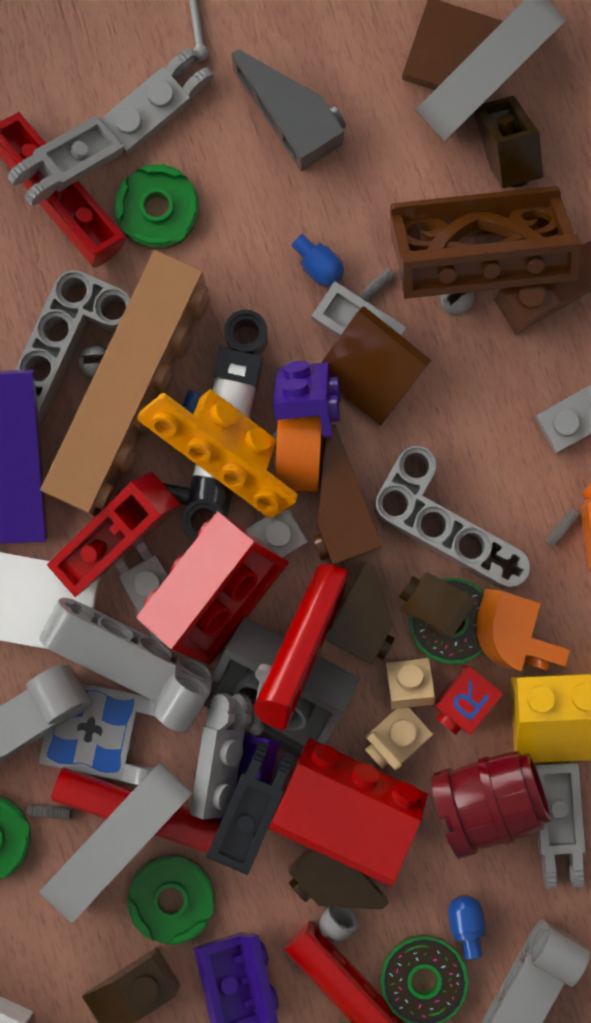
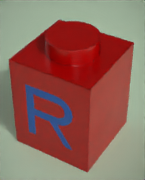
(466, 701)

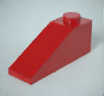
(113, 532)

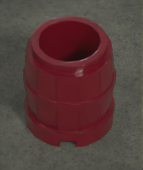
(490, 802)

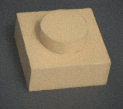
(410, 683)

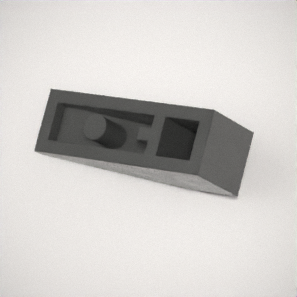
(293, 111)

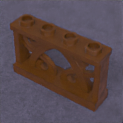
(522, 259)

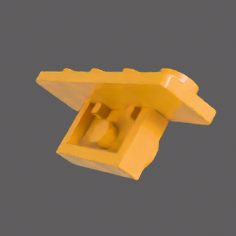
(222, 445)

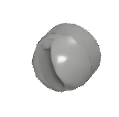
(459, 307)
(92, 351)
(338, 924)

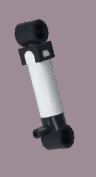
(235, 381)

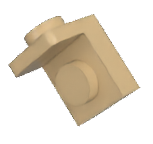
(396, 738)

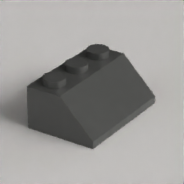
(321, 701)

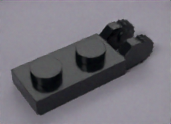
(249, 813)

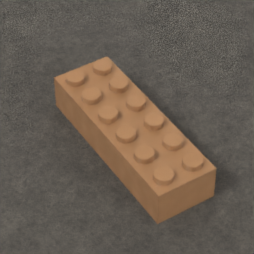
(125, 382)

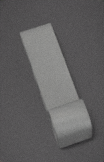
(490, 65)
(77, 317)
(453, 525)
(130, 659)
(44, 706)
(115, 843)
(538, 975)

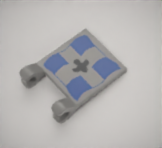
(100, 736)

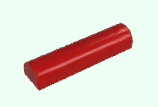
(70, 208)
(301, 646)
(103, 798)
(338, 977)

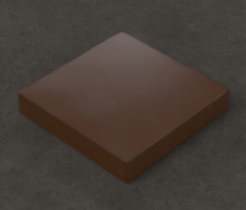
(444, 41)
(374, 365)

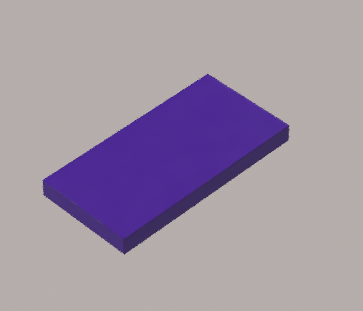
(20, 460)

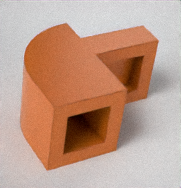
(298, 453)
(506, 630)

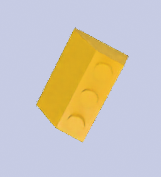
(552, 716)

